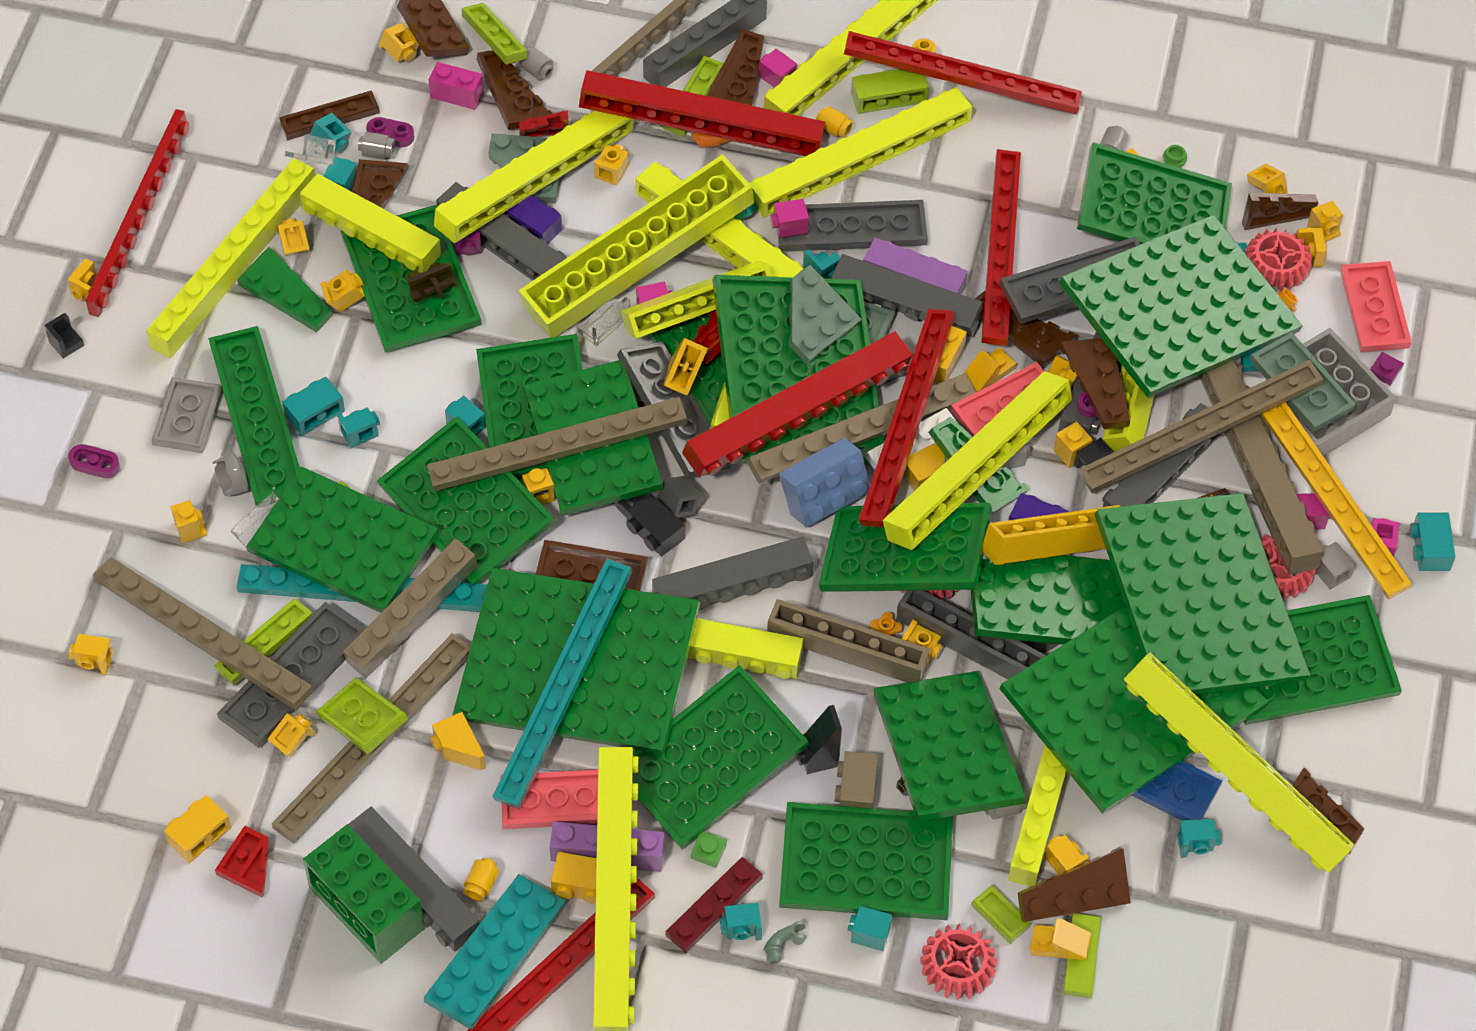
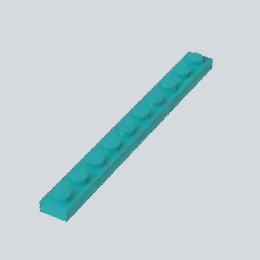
(283, 582)
(562, 684)

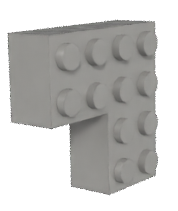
(1371, 396)

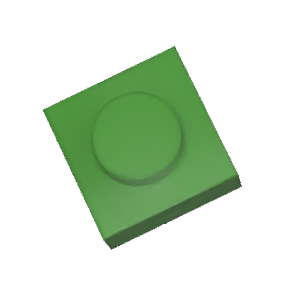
(708, 849)

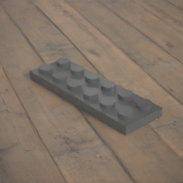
(858, 224)
(1038, 290)
(647, 371)
(307, 654)

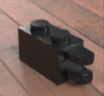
(653, 523)

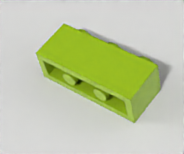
(888, 90)

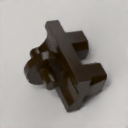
(430, 282)

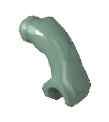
(774, 944)

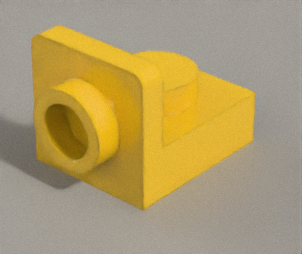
(1268, 179)
(293, 237)
(1315, 239)
(82, 280)
(1061, 368)
(291, 733)

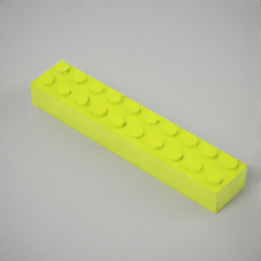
(636, 246)

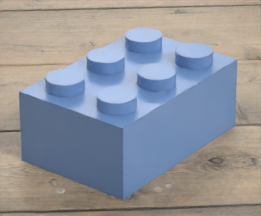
(825, 482)

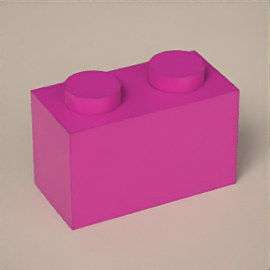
(456, 85)

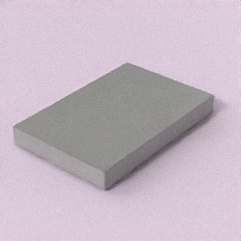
(187, 415)

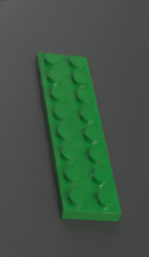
(255, 411)

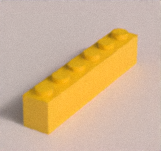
(1043, 536)

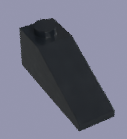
(824, 743)

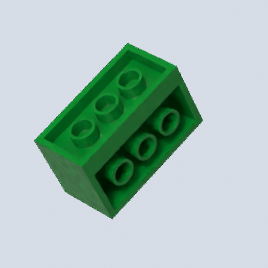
(364, 893)

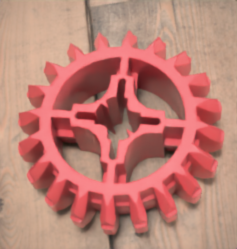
(1280, 258)
(1286, 582)
(973, 947)

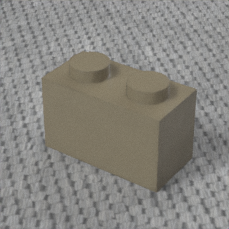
(858, 780)

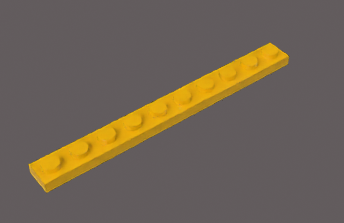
(1337, 500)

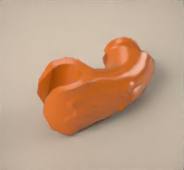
(708, 141)

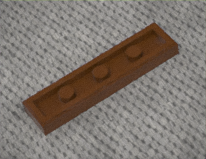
(345, 110)

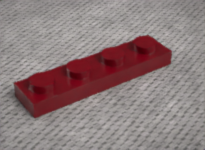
(710, 906)

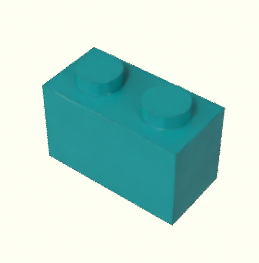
(313, 405)
(1433, 541)

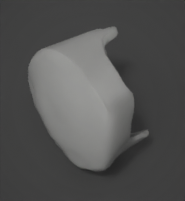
(231, 474)

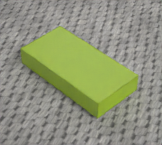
(1000, 914)

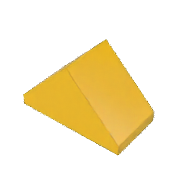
(684, 366)

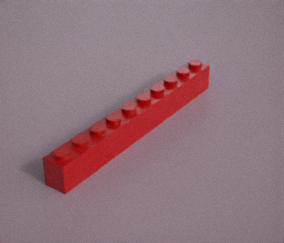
(700, 114)
(797, 404)

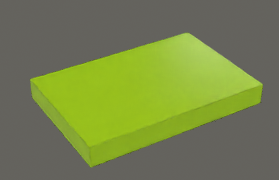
(361, 715)

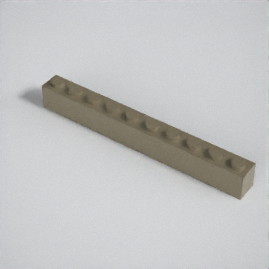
(1267, 477)

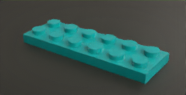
(494, 951)

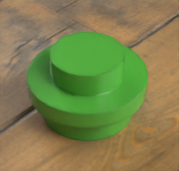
(1175, 156)

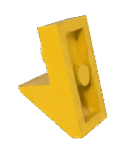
(989, 368)
(1060, 941)

